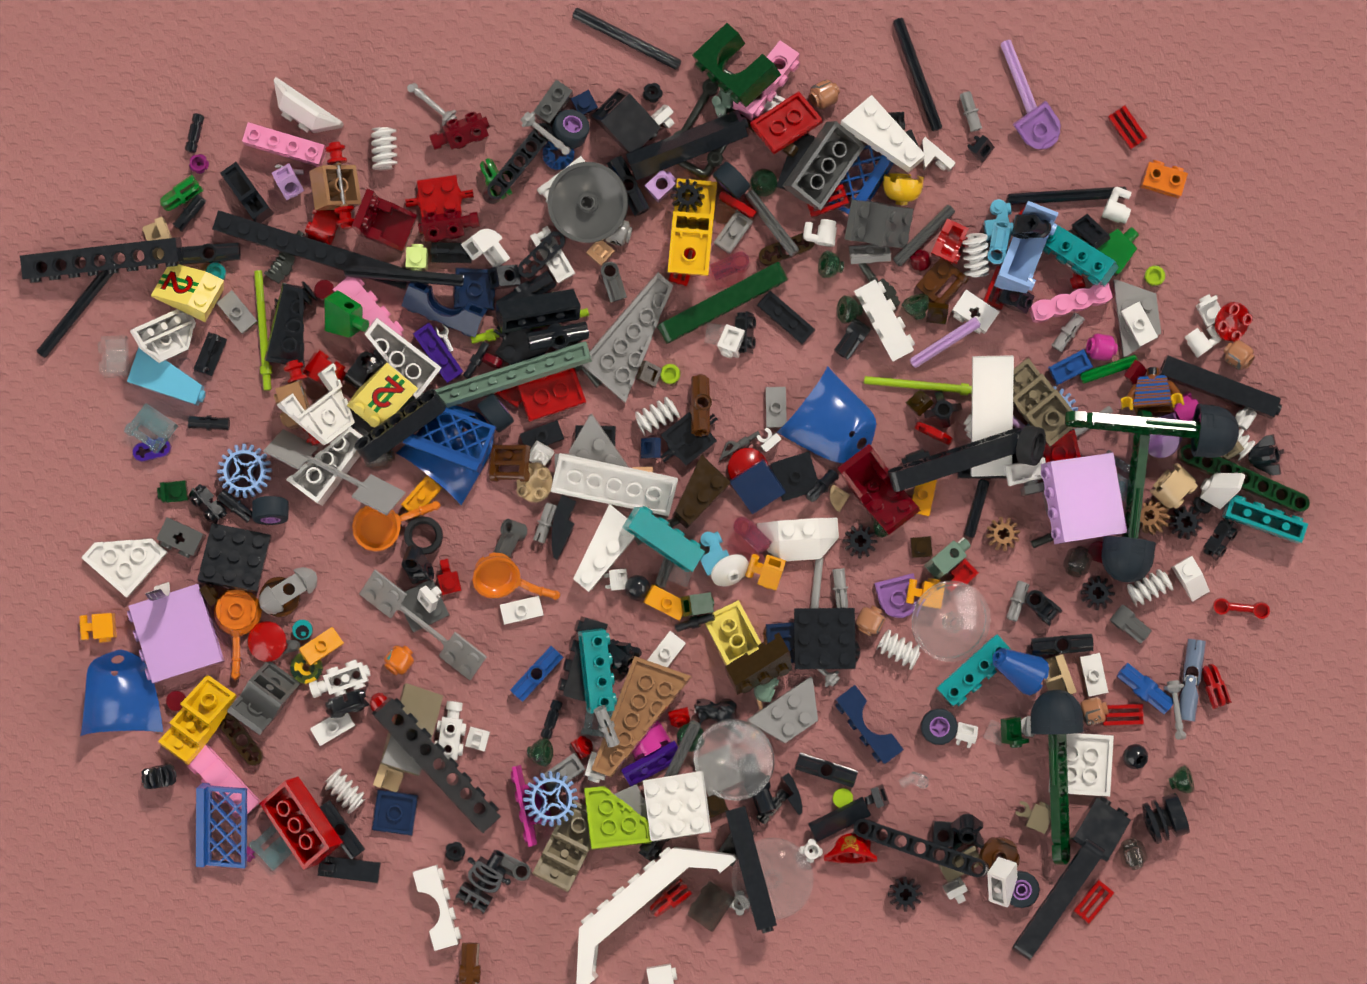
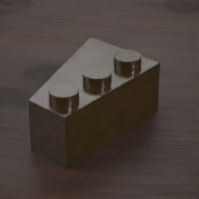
(701, 491)
(761, 666)

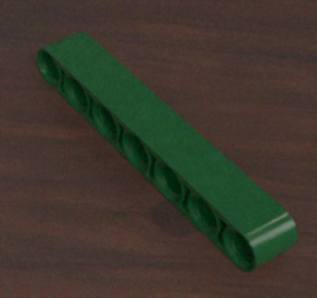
(722, 302)
(1253, 480)

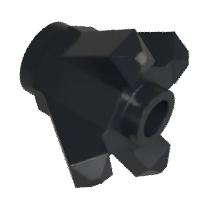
(942, 409)
(622, 655)

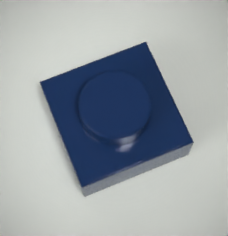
(584, 102)
(650, 448)

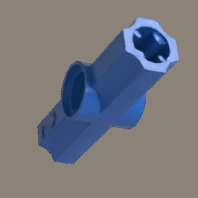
(527, 683)
(1145, 688)

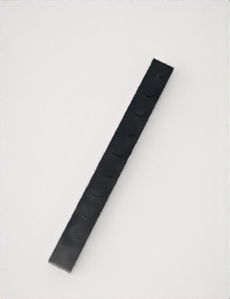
(297, 245)

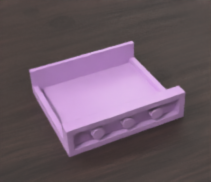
(1083, 498)
(175, 634)

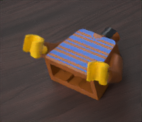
(1153, 394)

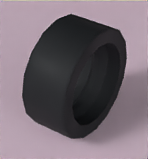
(1031, 445)
(424, 520)

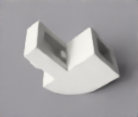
(486, 243)

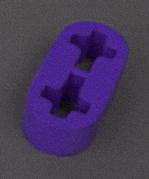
(150, 455)

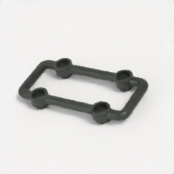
(714, 157)

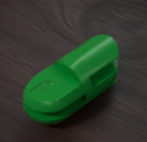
(490, 171)
(181, 193)

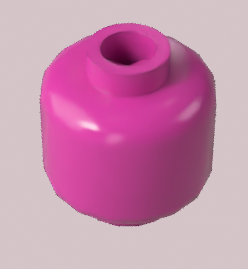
(1101, 347)

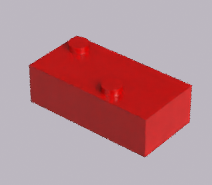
(301, 822)

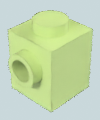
(417, 257)

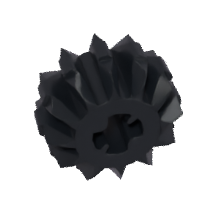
(695, 200)
(1191, 519)
(865, 536)
(1102, 588)
(158, 776)
(899, 889)

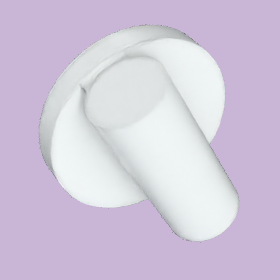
(1245, 418)
(1025, 726)

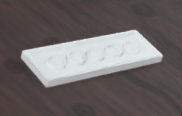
(991, 405)
(613, 484)

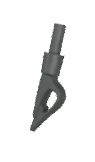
(737, 445)

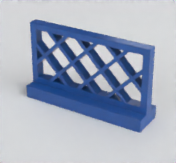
(873, 182)
(450, 454)
(205, 821)

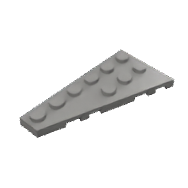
(625, 343)

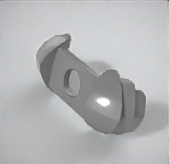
(274, 598)

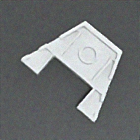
(326, 416)

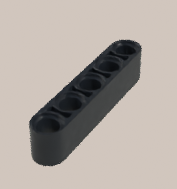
(511, 169)
(400, 426)

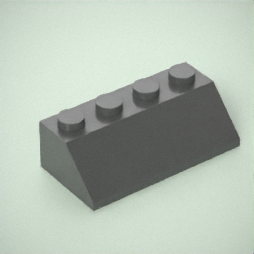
(824, 165)

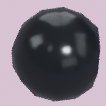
(637, 587)
(1135, 756)

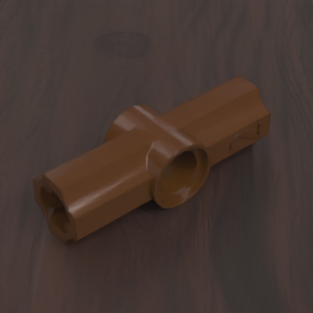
(700, 415)
(469, 968)

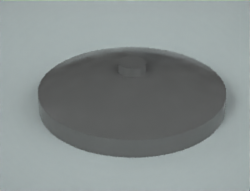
(587, 202)

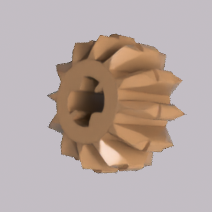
(1153, 525)
(1006, 540)

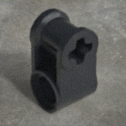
(1030, 227)
(357, 375)
(417, 565)
(1043, 607)

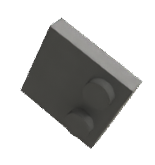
(412, 604)

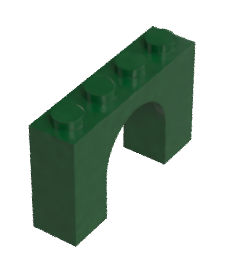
(742, 86)

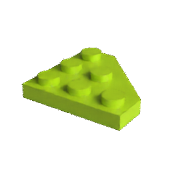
(613, 821)

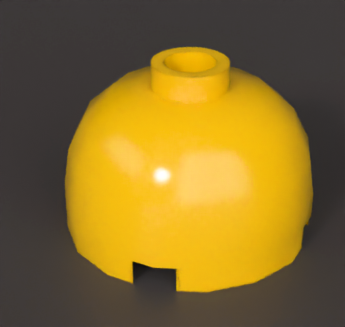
(902, 187)

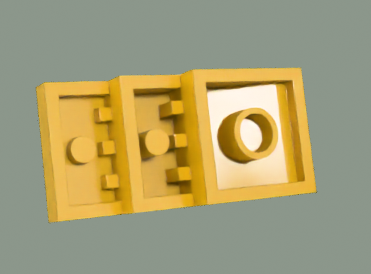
(198, 719)

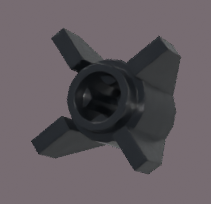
(1264, 455)
(967, 831)

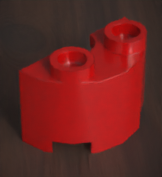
(323, 226)
(950, 241)
(318, 363)

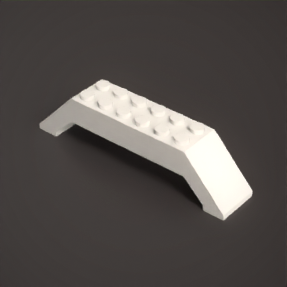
(635, 896)

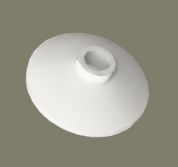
(729, 570)

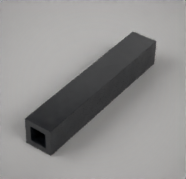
(687, 145)
(1220, 387)
(751, 869)

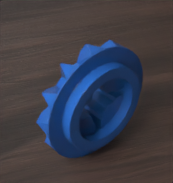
(549, 157)

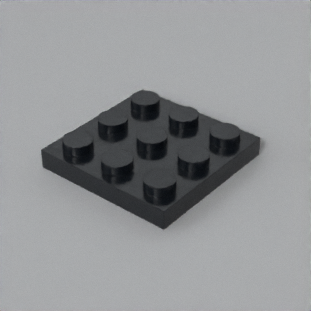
(234, 558)
(824, 638)

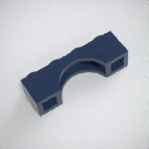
(421, 300)
(853, 703)

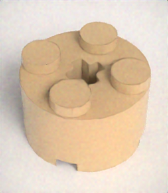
(1173, 486)

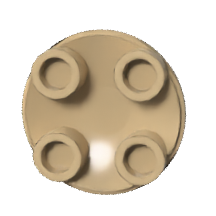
(538, 485)

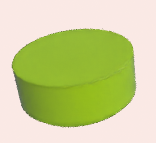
(1154, 275)
(670, 374)
(842, 797)

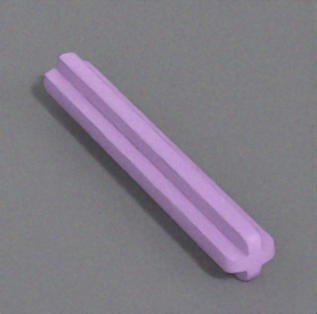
(1018, 75)
(945, 342)

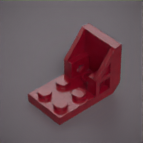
(383, 221)
(871, 485)

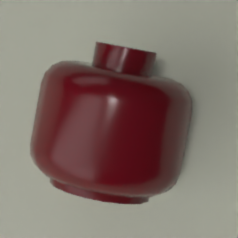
(920, 260)

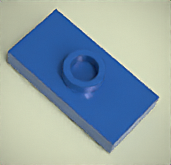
(1070, 367)

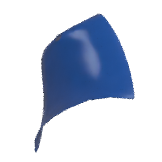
(827, 419)
(452, 477)
(121, 700)

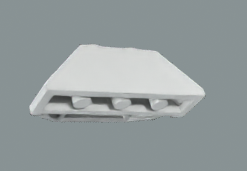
(303, 110)
(165, 335)
(801, 537)

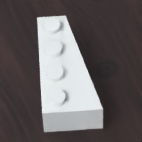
(880, 131)
(884, 320)
(402, 356)
(319, 482)
(604, 549)

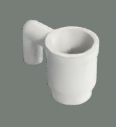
(1114, 210)
(825, 234)
(1199, 343)

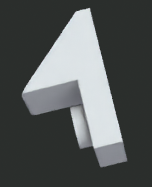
(933, 152)

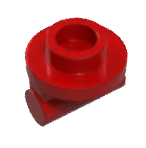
(679, 717)
(582, 746)

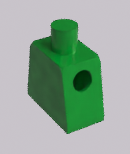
(1120, 247)
(343, 315)

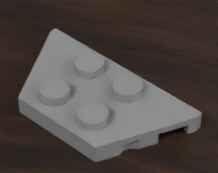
(1125, 297)
(595, 444)
(788, 713)

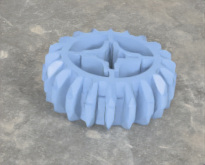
(237, 476)
(556, 790)

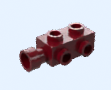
(463, 129)
(446, 225)

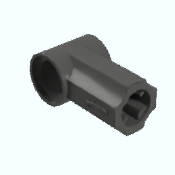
(613, 284)
(511, 533)
(1127, 621)
(511, 865)

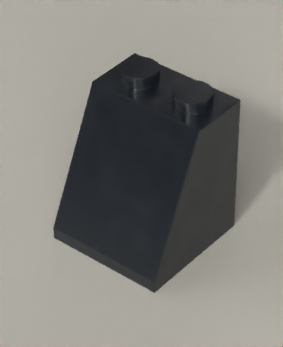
(626, 121)
(1101, 825)

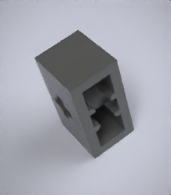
(553, 102)
(192, 537)

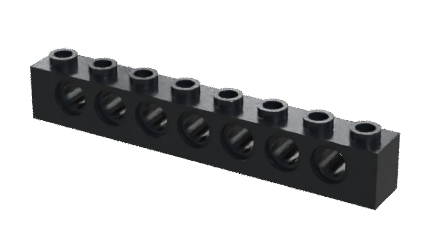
(31, 263)
(480, 820)

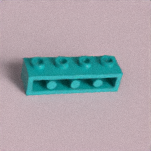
(1080, 256)
(1265, 520)
(663, 538)
(596, 669)
(971, 672)

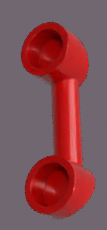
(1259, 609)

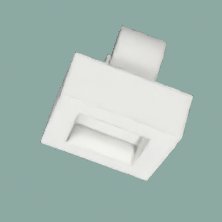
(662, 116)
(770, 441)
(540, 453)
(617, 579)
(429, 598)
(966, 733)
(477, 738)
(955, 890)

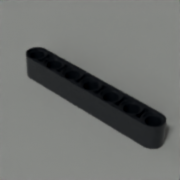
(954, 460)
(911, 848)
(1058, 899)

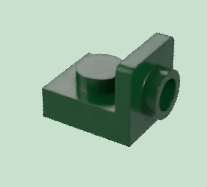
(173, 491)
(1012, 733)

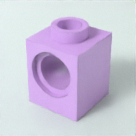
(287, 175)
(659, 194)

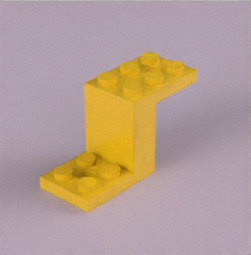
(693, 231)

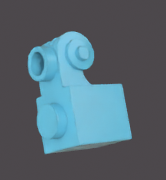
(1001, 211)
(715, 554)

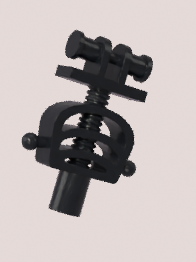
(486, 877)

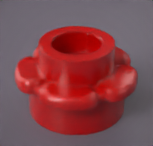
(1077, 281)

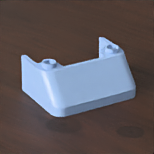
(1024, 254)

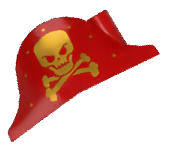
(851, 849)

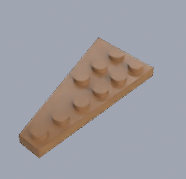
(642, 701)

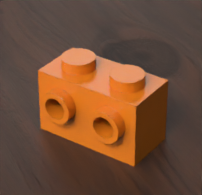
(1164, 179)

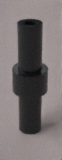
(476, 360)
(695, 622)

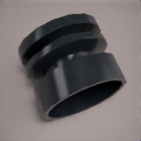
(1165, 818)

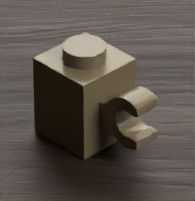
(1038, 817)

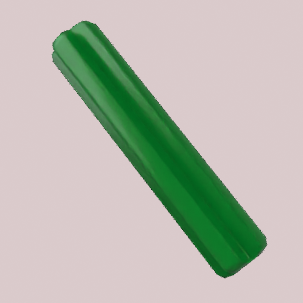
(1107, 369)

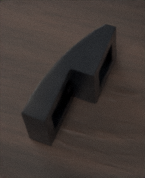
(795, 798)

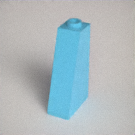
(165, 379)

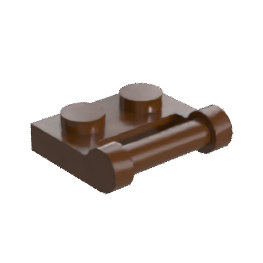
(937, 277)
(509, 456)

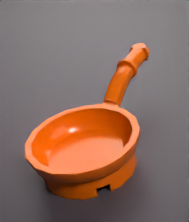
(380, 531)
(499, 576)
(237, 615)

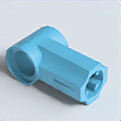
(999, 241)

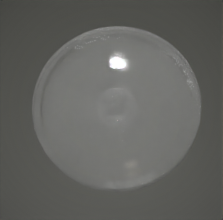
(951, 621)
(734, 759)
(785, 873)

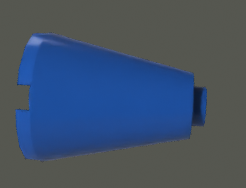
(1022, 669)

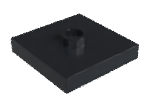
(795, 475)

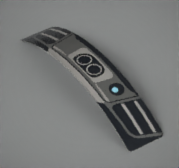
(159, 592)

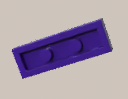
(438, 352)
(650, 764)

